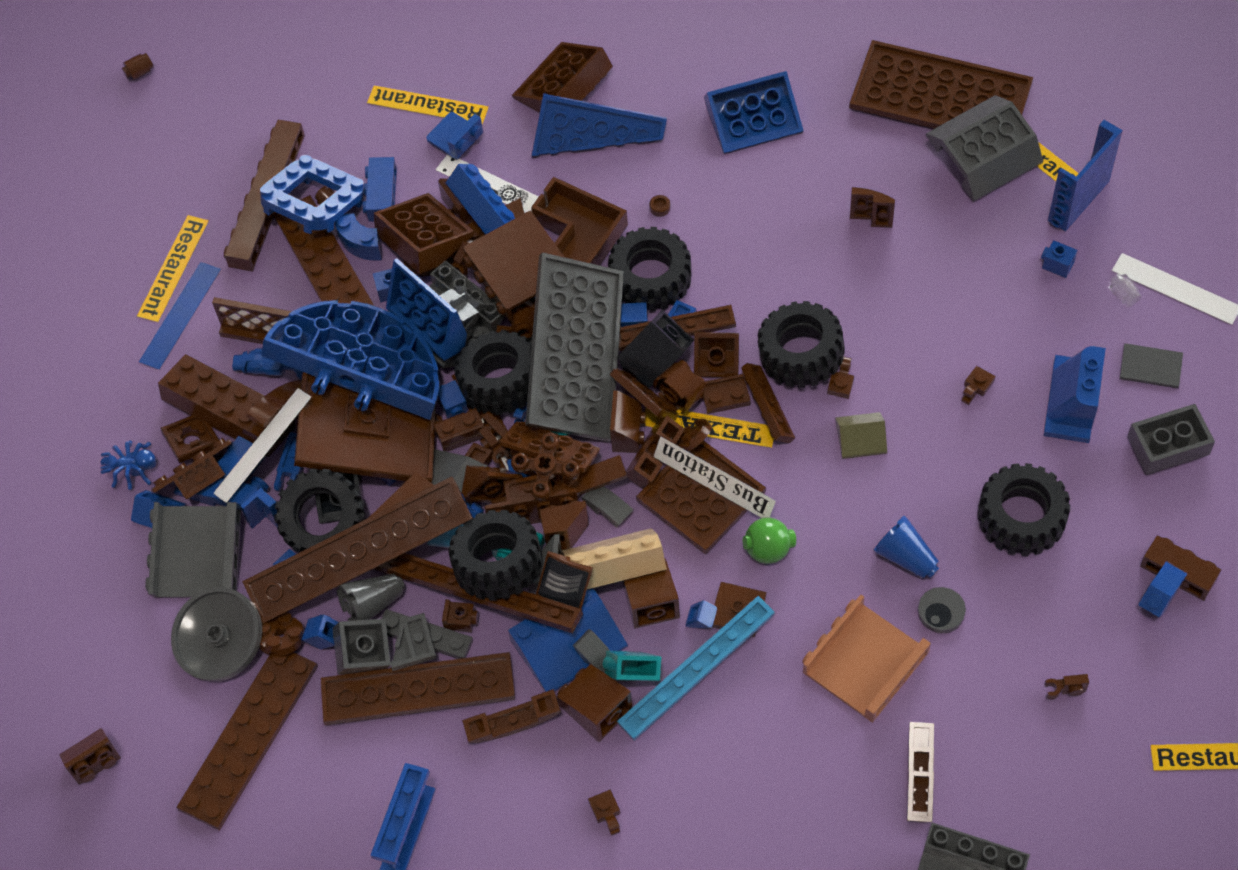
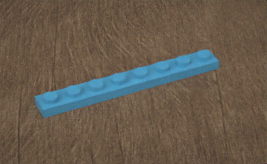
(695, 668)

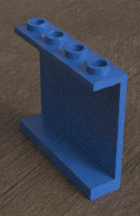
(1075, 193)

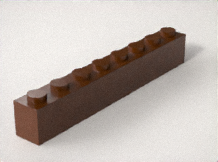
(252, 222)

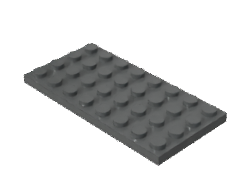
(574, 347)

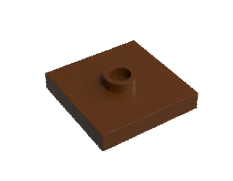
(731, 601)

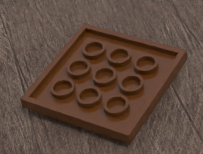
(690, 506)

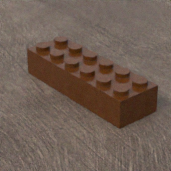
(214, 399)

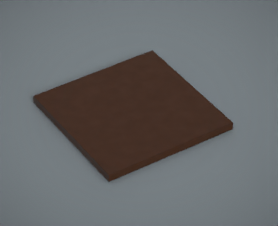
(366, 443)

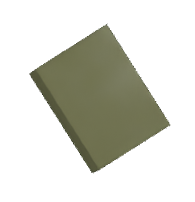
(861, 435)

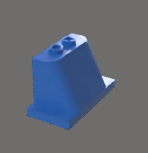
(1074, 395)

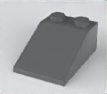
(451, 464)

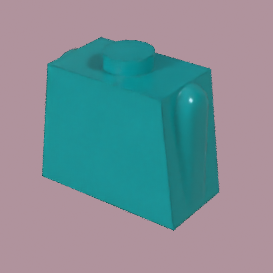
(632, 665)

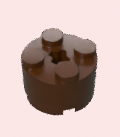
(680, 386)

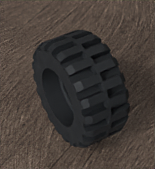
(658, 246)
(798, 321)
(485, 355)
(1029, 483)
(304, 488)
(502, 576)

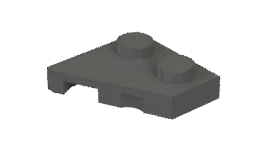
(413, 643)

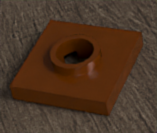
(189, 426)

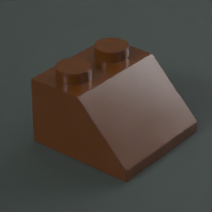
(626, 423)

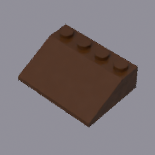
(567, 72)
(421, 231)

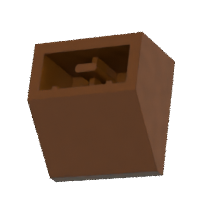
(565, 520)
(90, 756)

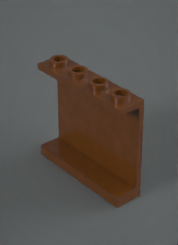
(509, 261)

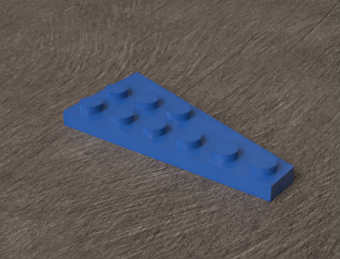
(582, 125)

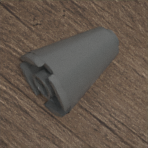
(369, 596)

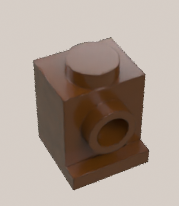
(459, 623)

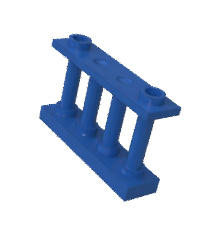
(403, 819)

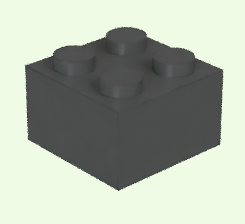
(361, 646)

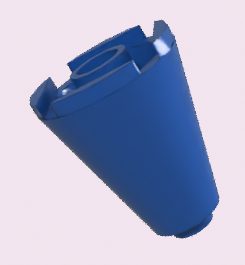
(907, 549)

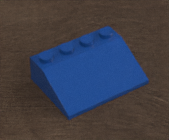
(753, 112)
(425, 312)
(550, 650)

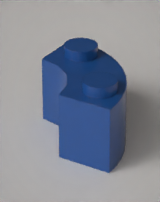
(358, 239)

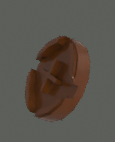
(694, 436)

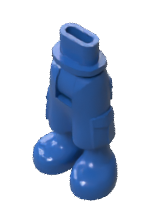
(256, 364)

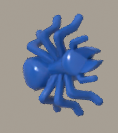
(135, 462)

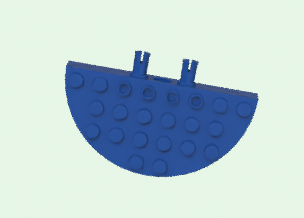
(360, 351)

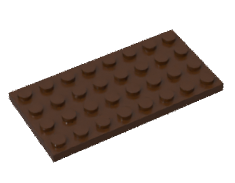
(928, 86)

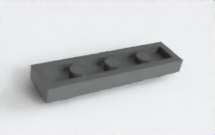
(444, 640)

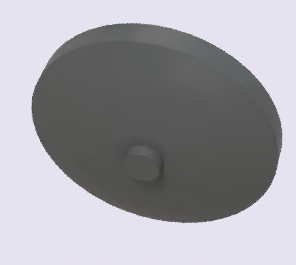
(216, 634)

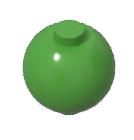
(768, 540)

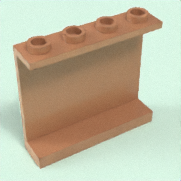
(864, 659)

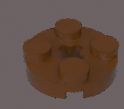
(286, 625)

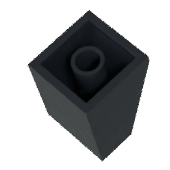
(655, 349)

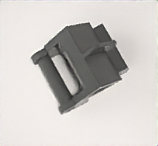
(465, 305)

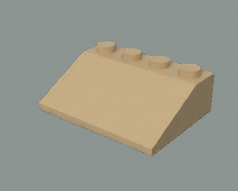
(620, 557)

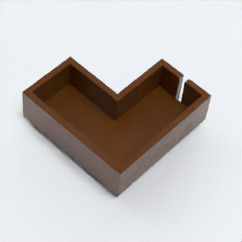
(584, 221)

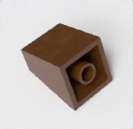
(652, 598)
(595, 701)

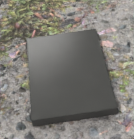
(1151, 365)

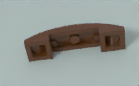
(268, 407)
(512, 720)

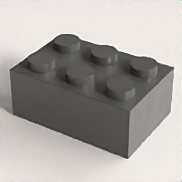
(1170, 439)

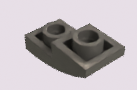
(608, 504)
(591, 649)

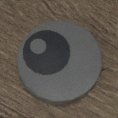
(941, 609)

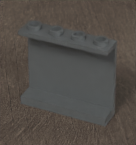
(192, 549)

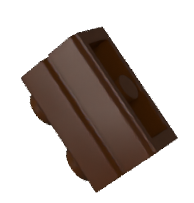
(459, 430)

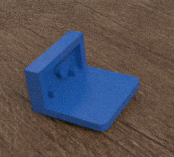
(455, 134)

